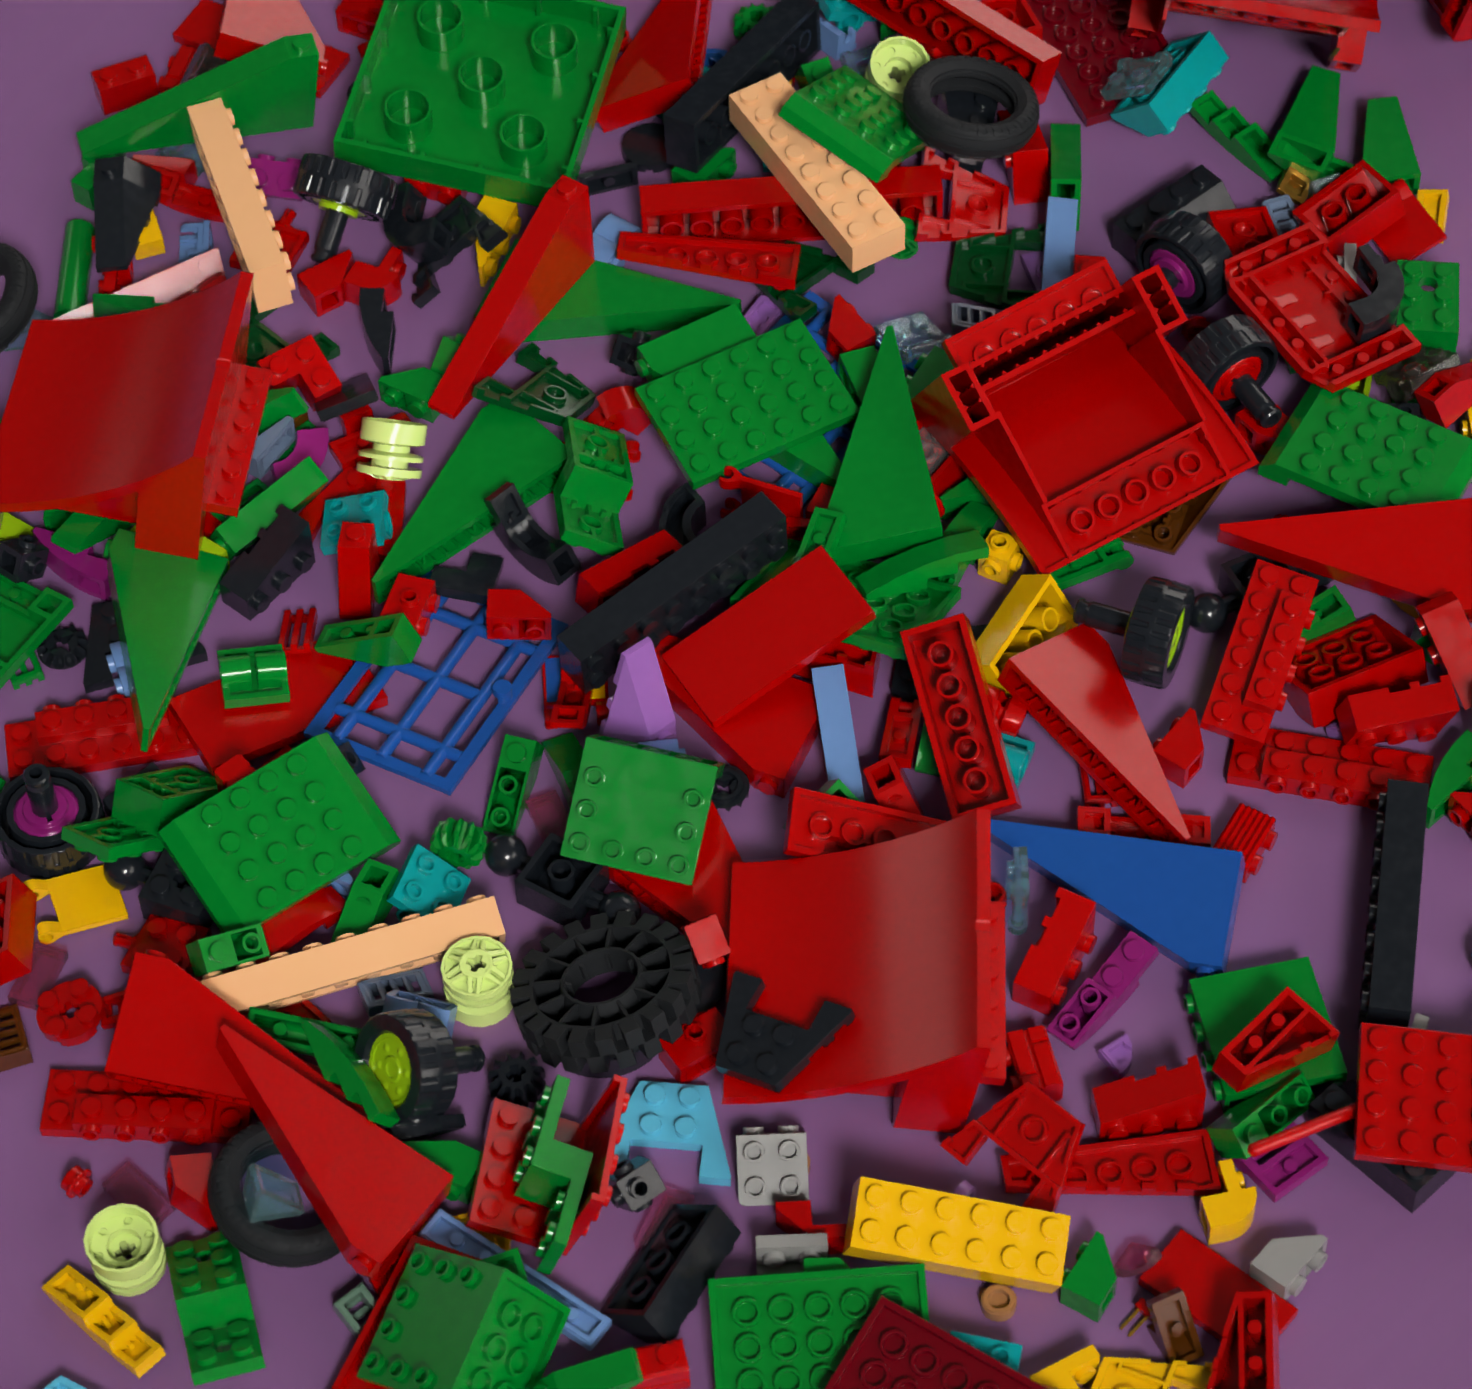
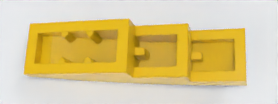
(103, 1321)

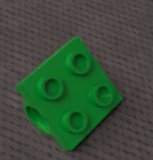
(253, 676)

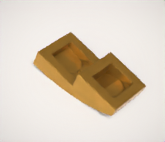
(1294, 184)

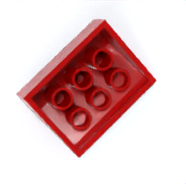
(1351, 662)

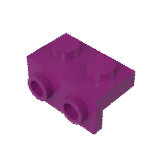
(276, 177)

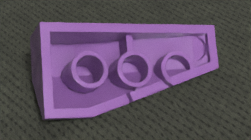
(641, 702)

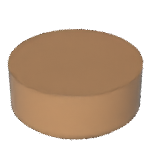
(998, 1302)

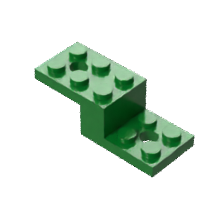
(1430, 314)
(592, 487)
(139, 811)
(551, 1174)
(214, 1309)

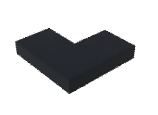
(353, 395)
(471, 584)

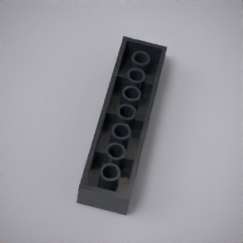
(778, 43)
(674, 591)
(1394, 904)

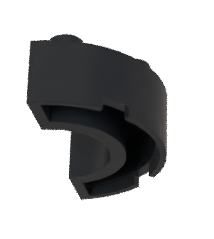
(685, 516)

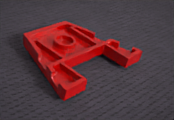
(974, 208)
(350, 483)
(1033, 1132)

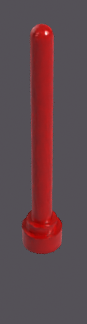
(1302, 1130)

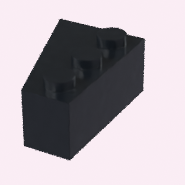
(970, 108)
(271, 566)

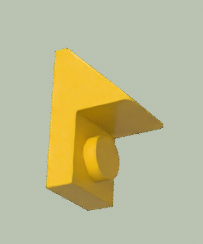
(1074, 1369)

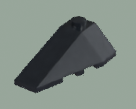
(122, 208)

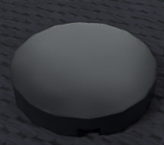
(646, 147)

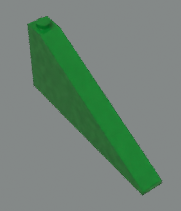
(264, 88)
(621, 301)
(713, 334)
(884, 472)
(453, 514)
(159, 617)

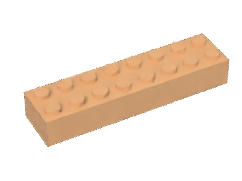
(825, 187)
(242, 204)

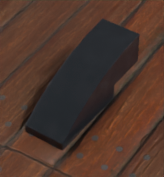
(378, 328)

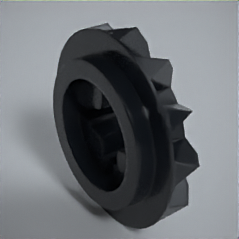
(62, 658)
(738, 788)

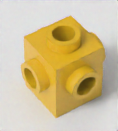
(1003, 558)

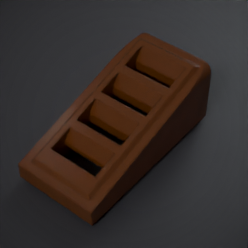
(17, 1055)

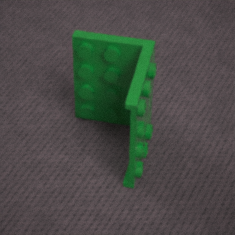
(640, 808)
(462, 1327)

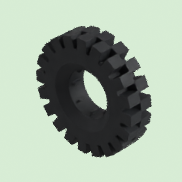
(594, 1033)

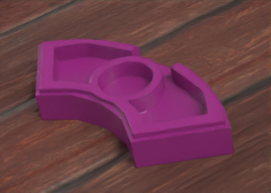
(307, 443)

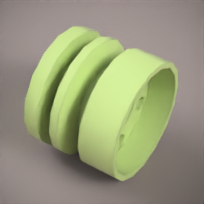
(898, 59)
(391, 448)
(478, 980)
(124, 1232)

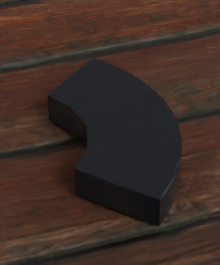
(435, 1127)

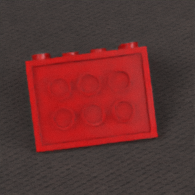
(493, 1201)

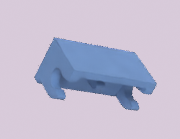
(835, 41)
(195, 244)

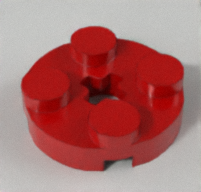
(61, 998)

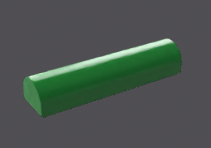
(74, 267)
(290, 1033)

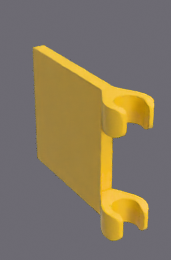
(80, 903)

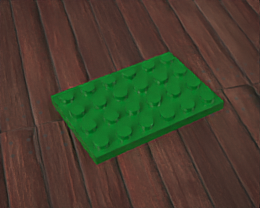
(747, 403)
(892, 612)
(800, 1324)

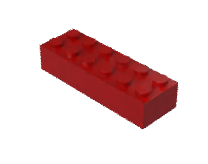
(960, 717)

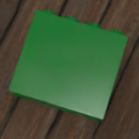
(1232, 999)

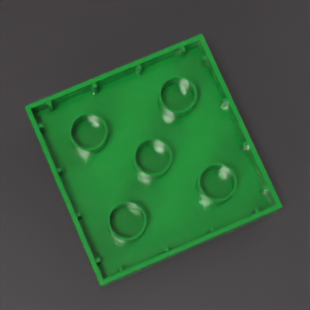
(482, 92)

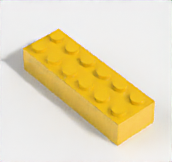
(957, 1235)

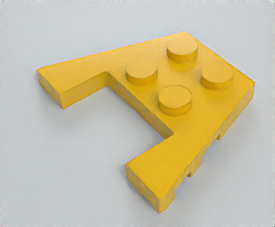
(1142, 1374)

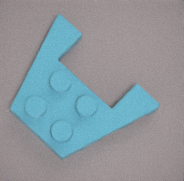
(676, 1119)

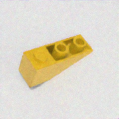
(506, 216)

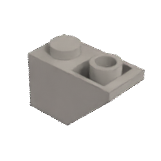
(1287, 1263)

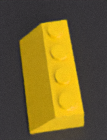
(1028, 616)

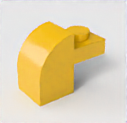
(1231, 1211)

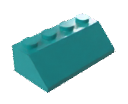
(1193, 66)

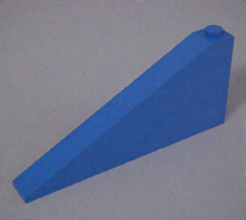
(1161, 890)

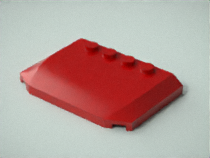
(1302, 302)

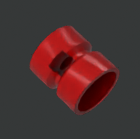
(1008, 710)

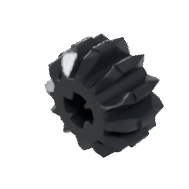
(517, 1080)

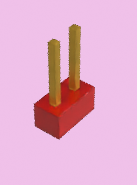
(1140, 1306)

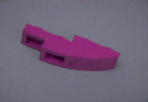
(80, 569)
(1104, 993)

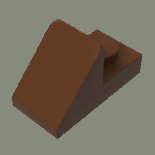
(1174, 1327)

